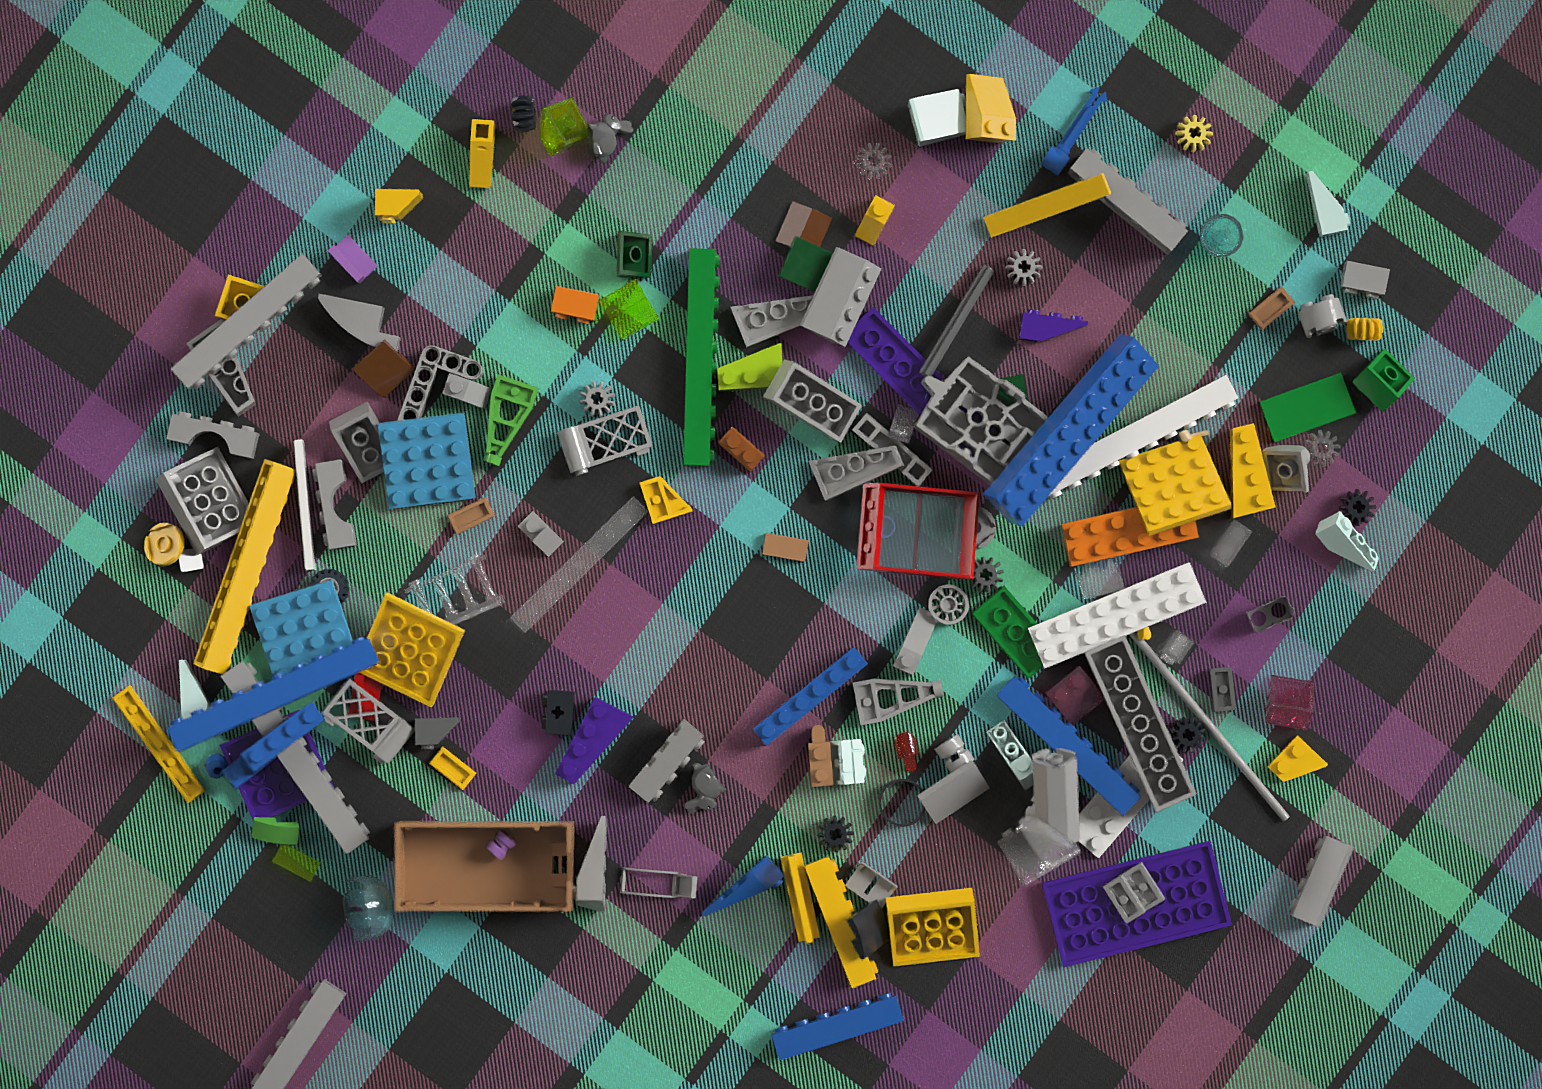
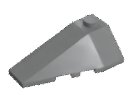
(591, 880)

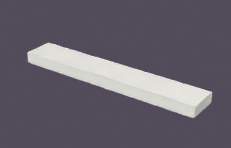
(304, 504)

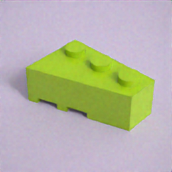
(751, 371)

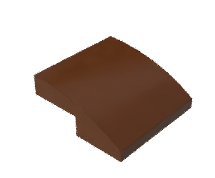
(384, 368)

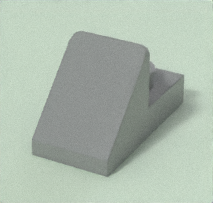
(540, 533)

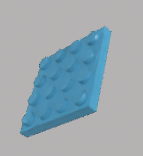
(426, 460)
(301, 626)

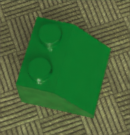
(1383, 380)

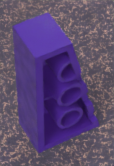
(597, 731)

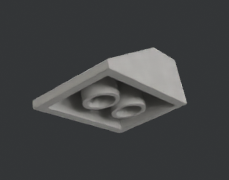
(359, 440)

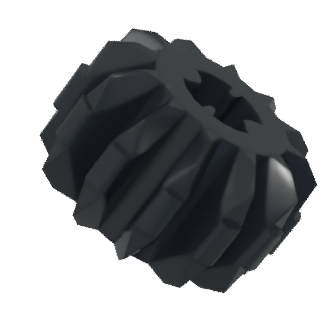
(523, 113)
(1362, 501)
(1184, 741)
(832, 826)

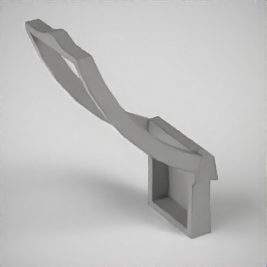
(682, 885)

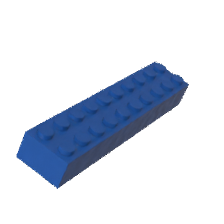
(1071, 430)

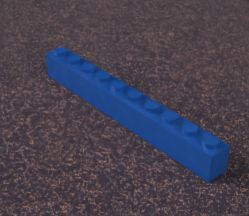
(272, 695)

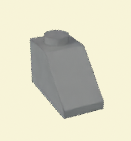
(467, 391)

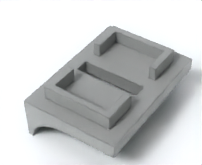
(863, 877)

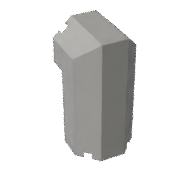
(1056, 791)

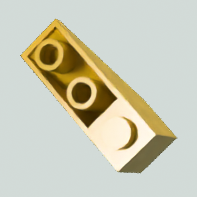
(481, 153)

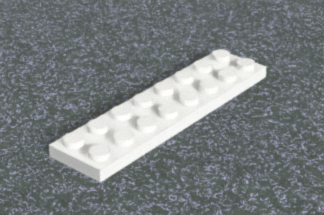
(1117, 615)

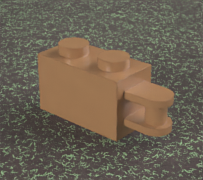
(820, 758)

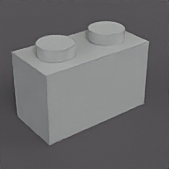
(1364, 279)

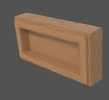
(1271, 308)
(471, 515)
(785, 547)

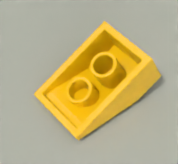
(988, 110)

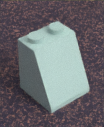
(938, 116)

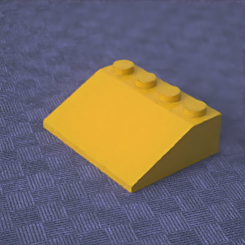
(932, 926)

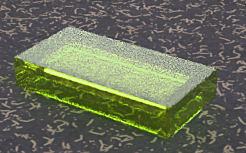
(296, 862)

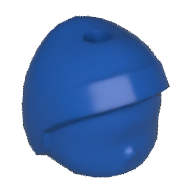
(215, 764)

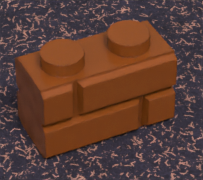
(741, 449)

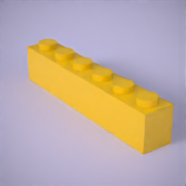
(836, 912)

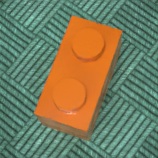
(574, 304)

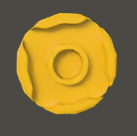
(164, 544)

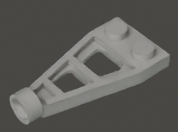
(867, 700)

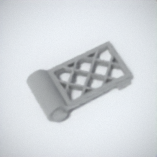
(577, 449)
(388, 741)

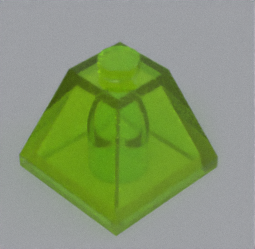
(562, 126)

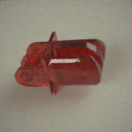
(907, 748)

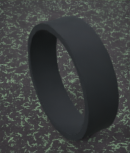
(880, 807)

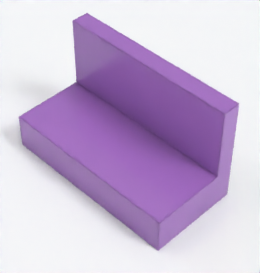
(353, 259)

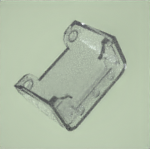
(1035, 849)

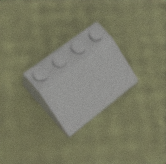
(205, 499)

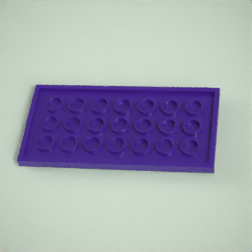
(1092, 928)

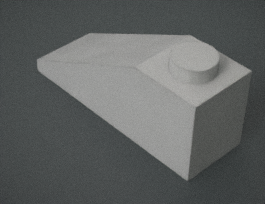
(915, 642)

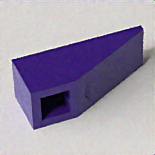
(1043, 327)

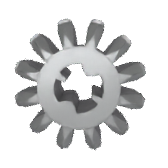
(1029, 262)
(603, 394)

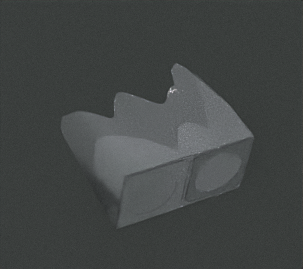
(1099, 581)

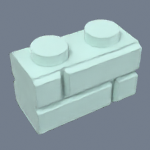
(847, 761)

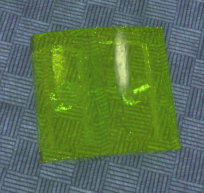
(629, 309)

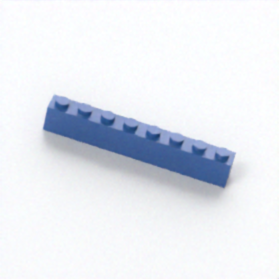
(1057, 735)

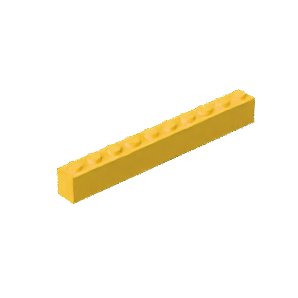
(244, 567)

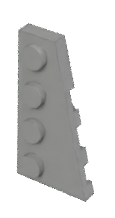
(769, 319)
(845, 472)

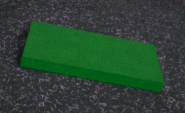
(1307, 407)
(1008, 626)

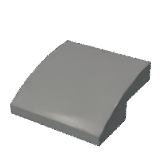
(1134, 892)

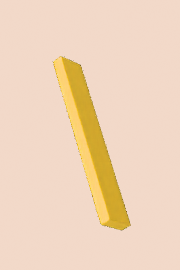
(1047, 205)
(159, 744)

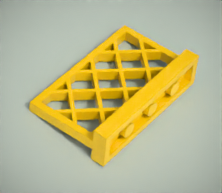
(800, 897)

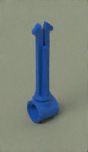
(1058, 156)

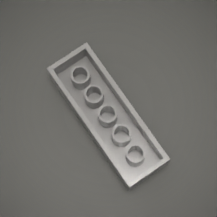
(1130, 203)

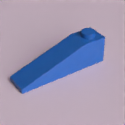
(756, 880)

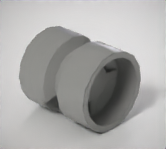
(950, 747)

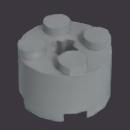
(1322, 316)

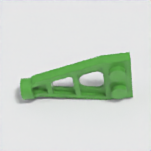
(515, 392)

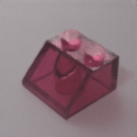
(1075, 695)
(1290, 702)

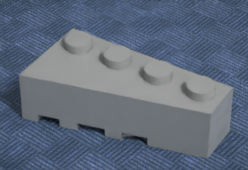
(229, 379)
(666, 761)

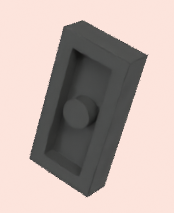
(1222, 689)

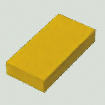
(452, 768)

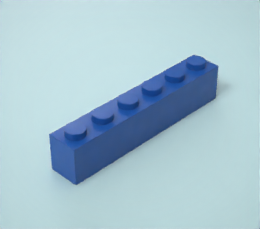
(810, 696)
(838, 1026)

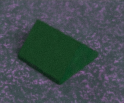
(634, 254)

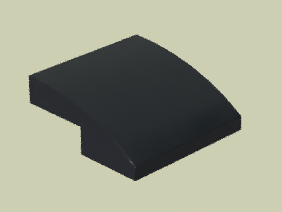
(869, 929)

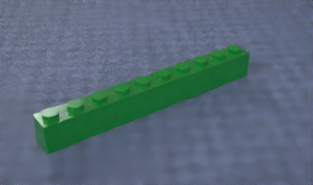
(699, 357)

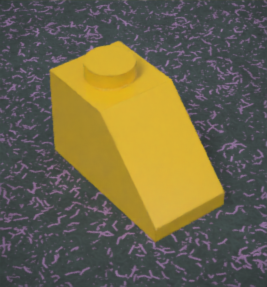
(874, 220)

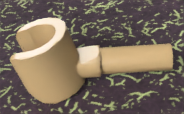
(1185, 435)

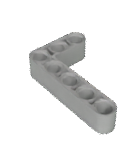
(433, 368)

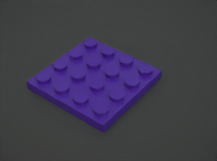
(272, 787)

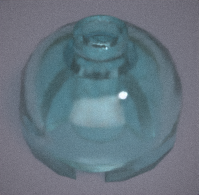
(1221, 235)

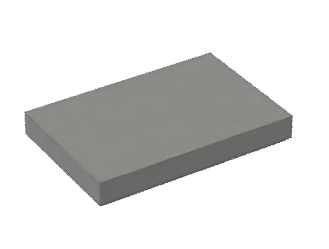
(953, 791)

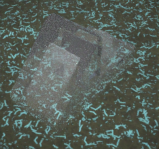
(903, 424)

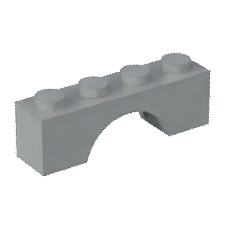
(186, 429)
(877, 437)
(330, 477)

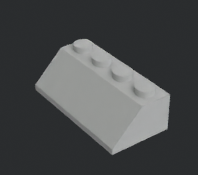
(840, 297)
(1321, 880)

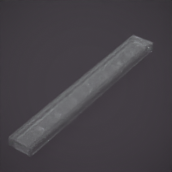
(579, 564)

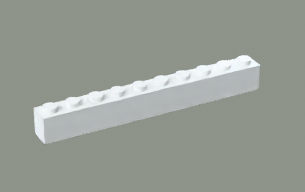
(1150, 429)

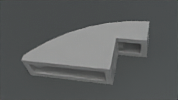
(359, 319)

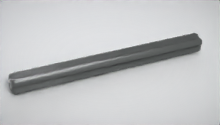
(956, 321)

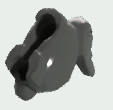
(603, 136)
(706, 787)

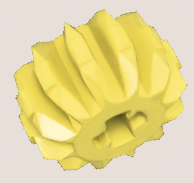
(1190, 126)

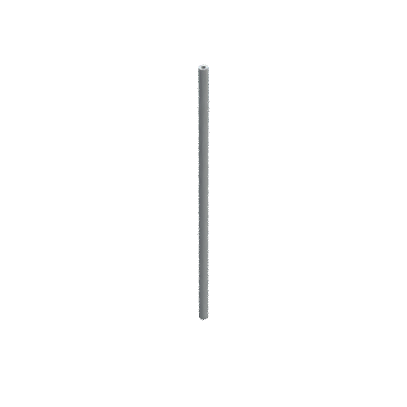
(1210, 727)

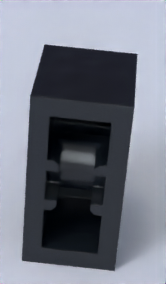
(564, 724)

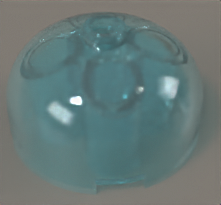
(378, 904)

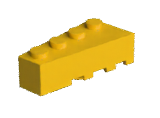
(1248, 474)

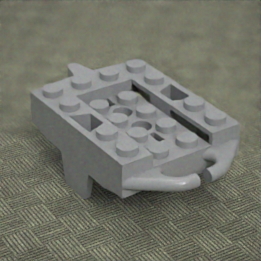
(977, 391)

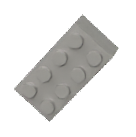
(812, 400)

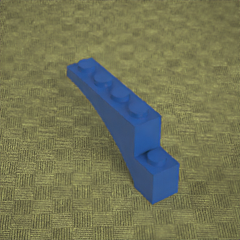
(272, 745)

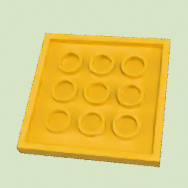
(1174, 485)
(412, 649)

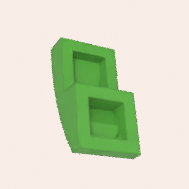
(270, 831)

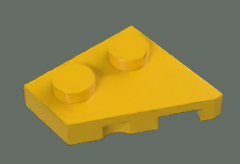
(662, 500)
(1296, 761)

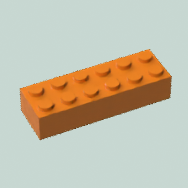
(1116, 535)

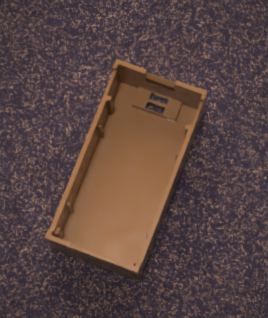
(453, 870)

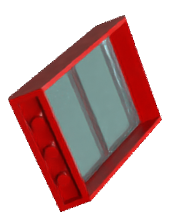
(918, 531)

